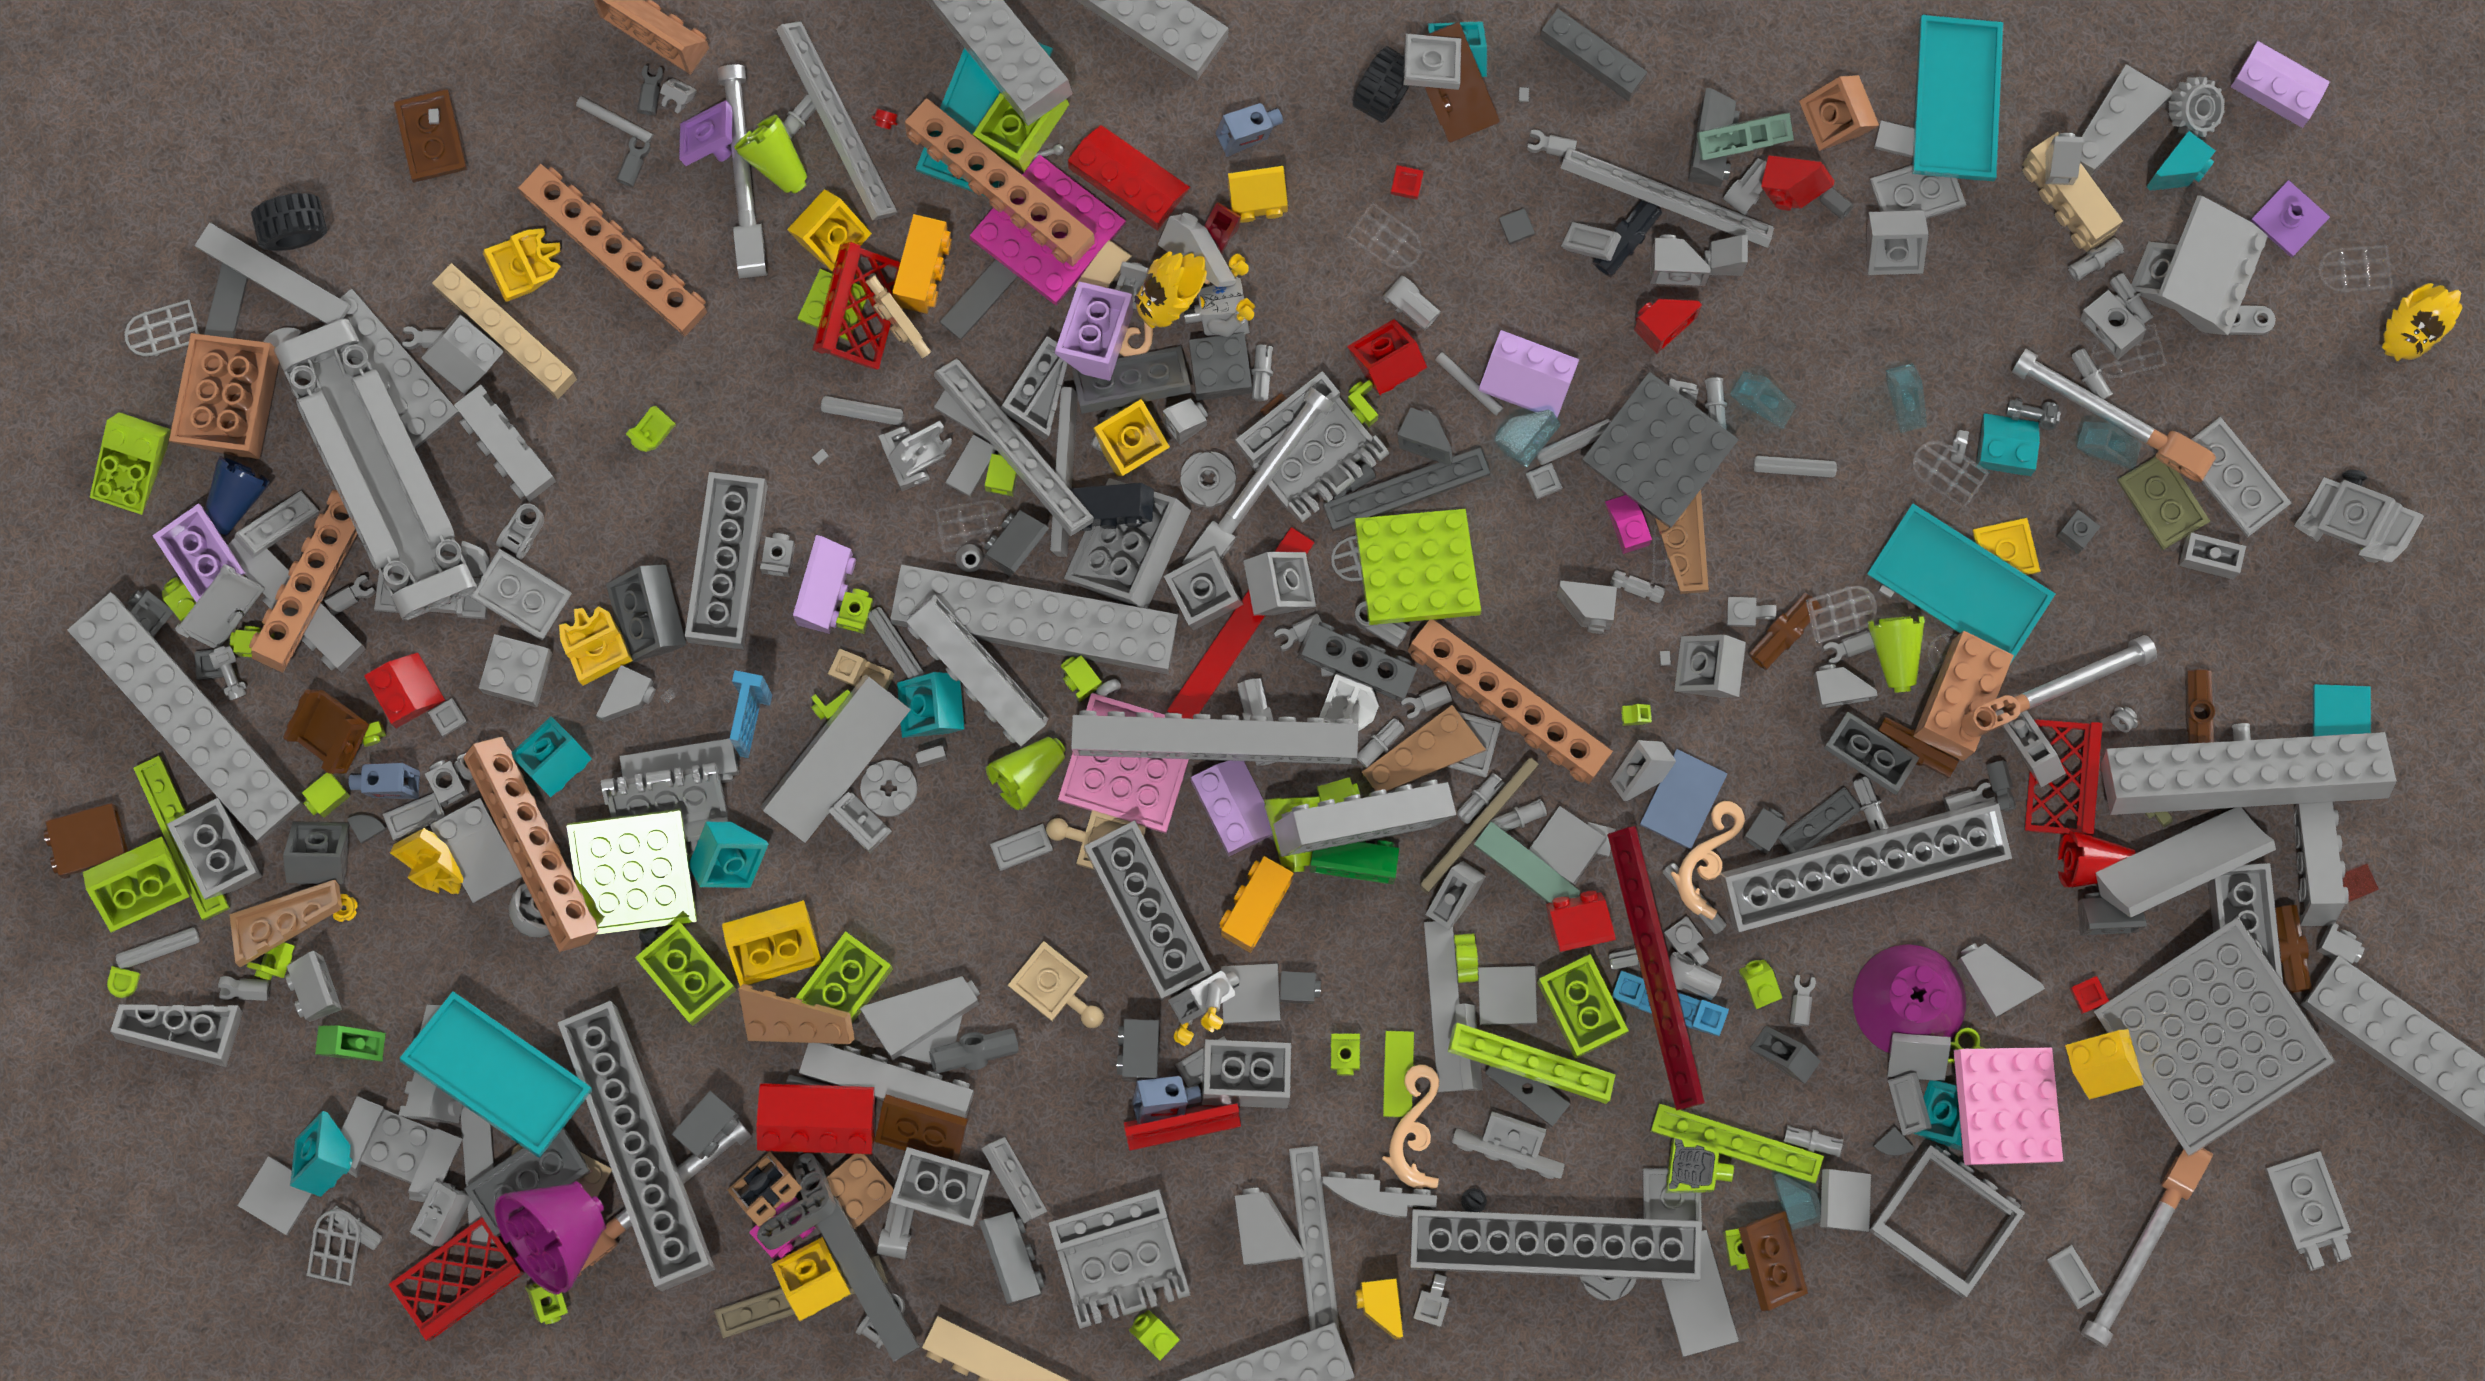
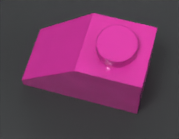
(1628, 524)

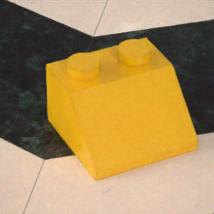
(1258, 193)
(827, 226)
(1130, 438)
(2105, 1063)
(811, 1279)
(1381, 1305)

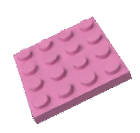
(1124, 785)
(2008, 1106)

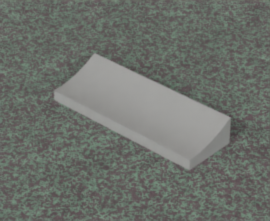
(835, 758)
(2183, 862)

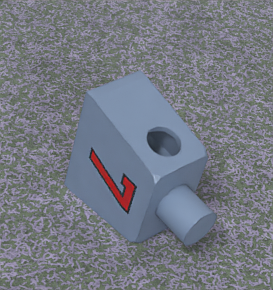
(1243, 130)
(390, 781)
(1162, 1098)

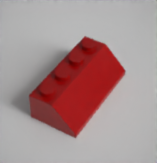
(1127, 176)
(816, 1118)

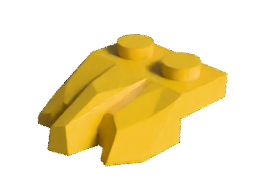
(522, 263)
(594, 645)
(430, 862)

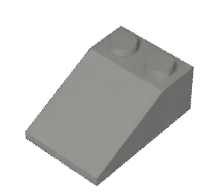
(477, 849)

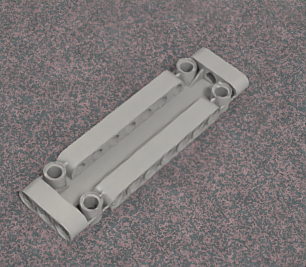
(375, 469)

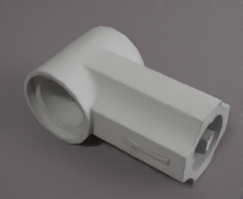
(1747, 190)
(1409, 301)
(1391, 633)
(1692, 977)
(896, 1235)

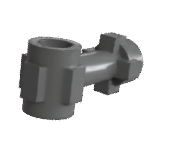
(2048, 415)

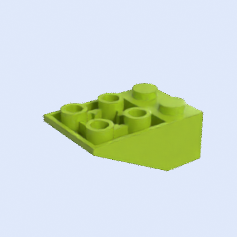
(129, 462)

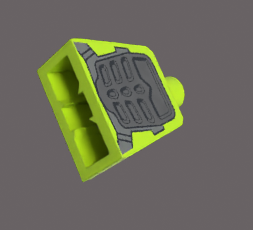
(1695, 1167)

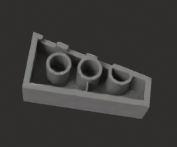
(2319, 863)

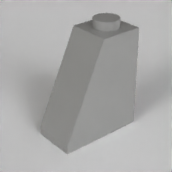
(1997, 979)
(1263, 1230)

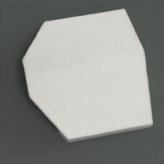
(1350, 700)

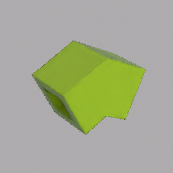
(1636, 714)

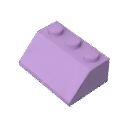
(2280, 84)
(1095, 329)
(1528, 374)
(196, 550)
(823, 585)
(1233, 805)

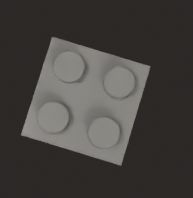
(515, 670)

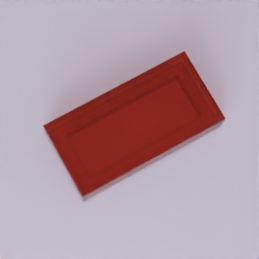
(2359, 882)

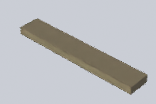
(1478, 826)
(766, 1308)

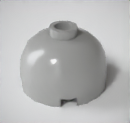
(526, 915)

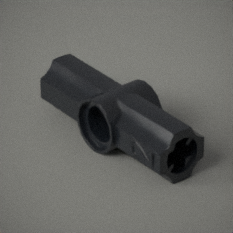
(1632, 233)

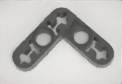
(810, 1203)

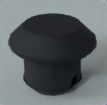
(2355, 476)
(649, 936)
(1473, 1200)

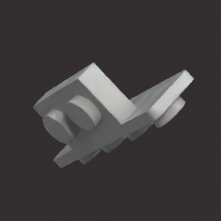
(1512, 1142)

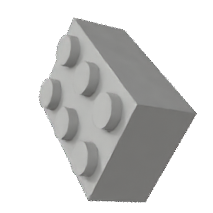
(1246, 1073)

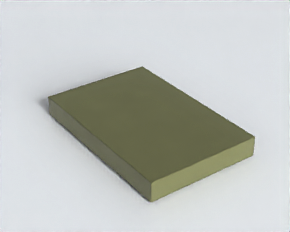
(2163, 502)

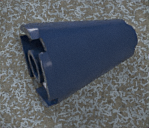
(232, 493)

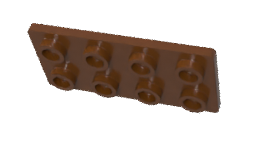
(1470, 107)

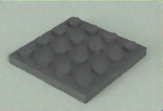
(1660, 450)

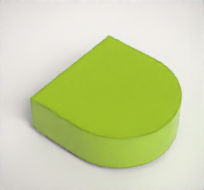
(122, 982)

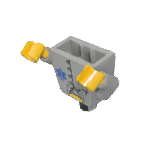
(1224, 308)
(1203, 999)

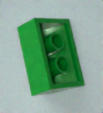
(1358, 861)

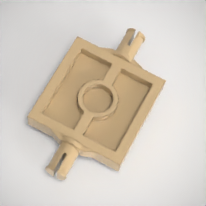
(890, 310)

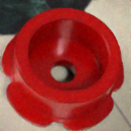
(885, 119)

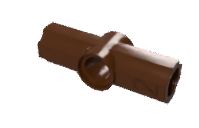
(1783, 633)
(2199, 695)
(1928, 755)
(2293, 949)

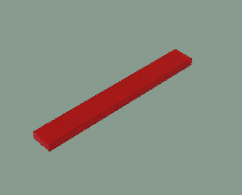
(1228, 644)

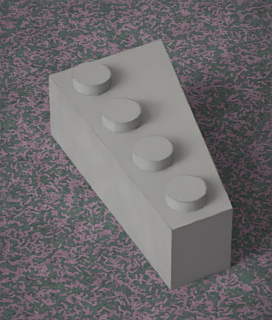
(2123, 112)
(504, 443)
(187, 1031)
(426, 1100)

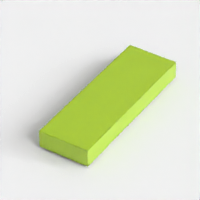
(1398, 1060)

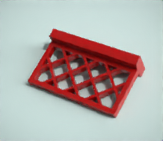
(836, 305)
(2087, 787)
(1195, 1122)
(464, 1302)

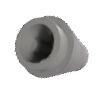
(965, 550)

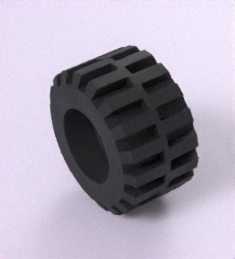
(1381, 85)
(289, 222)

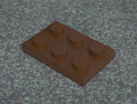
(430, 148)
(920, 1128)
(1773, 1260)

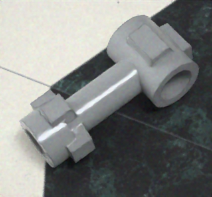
(222, 658)

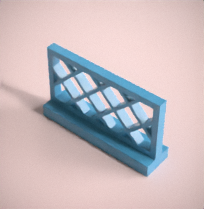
(752, 692)

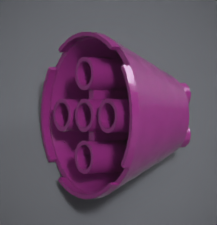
(1884, 991)
(551, 1231)

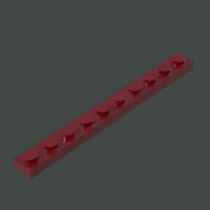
(1655, 968)

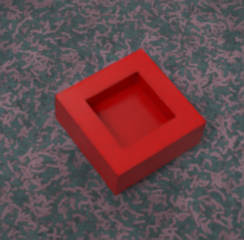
(1407, 182)
(2089, 995)

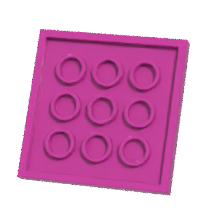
(1034, 262)

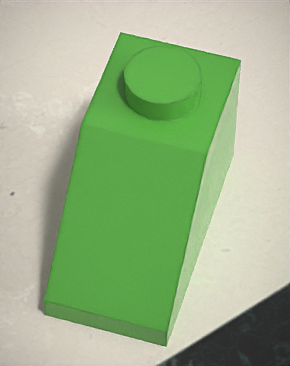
(350, 1043)

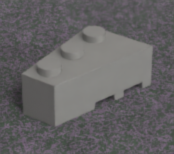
(1037, 391)

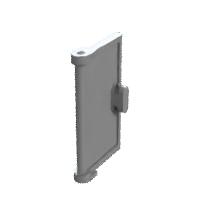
(217, 605)

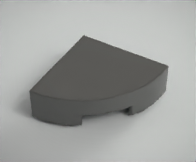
(365, 827)
(1893, 1144)

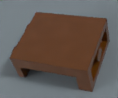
(326, 730)
(85, 839)

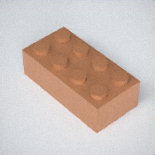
(1966, 681)

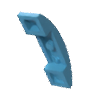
(1696, 1013)

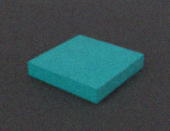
(2341, 710)

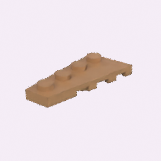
(1686, 548)
(1431, 748)
(276, 921)
(790, 1020)

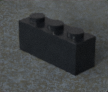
(1117, 504)

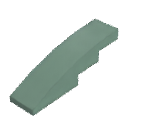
(1745, 136)
(1524, 865)

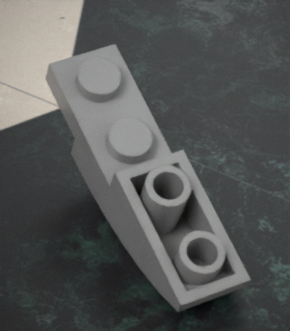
(1366, 1194)

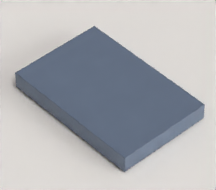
(1683, 800)

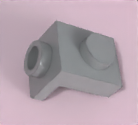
(1131, 278)

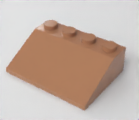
(656, 30)
(225, 395)

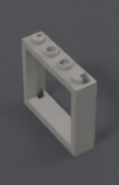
(1983, 1188)

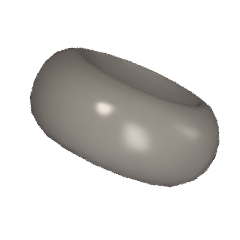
(1107, 687)

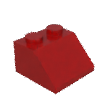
(1794, 181)
(1665, 320)
(1387, 356)
(404, 689)
(1580, 921)

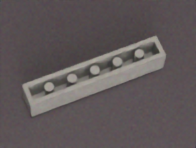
(324, 630)
(977, 670)
(851, 1069)

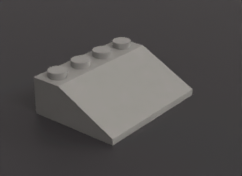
(2212, 266)
(1129, 560)

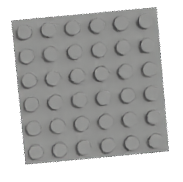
(2216, 1036)

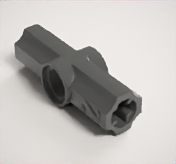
(973, 1051)

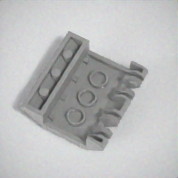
(1322, 456)
(692, 790)
(1118, 1257)

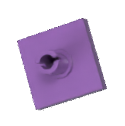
(707, 134)
(2290, 218)

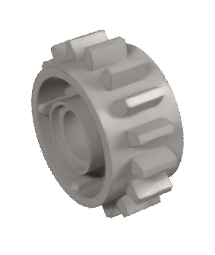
(2196, 106)

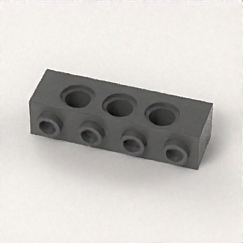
(1314, 652)

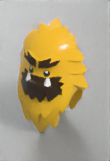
(1170, 288)
(2421, 321)

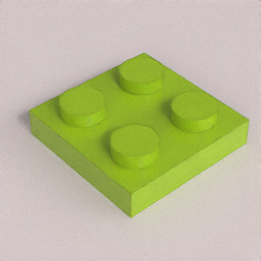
(815, 301)

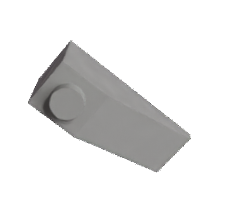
(1188, 236)
(2034, 748)

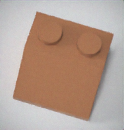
(1839, 112)

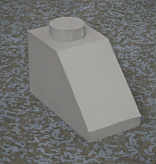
(1728, 256)
(1185, 419)
(1840, 687)
(626, 694)
(1642, 769)
(1455, 894)

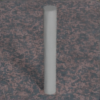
(614, 119)
(1468, 383)

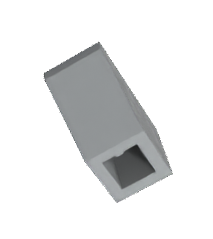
(2063, 159)

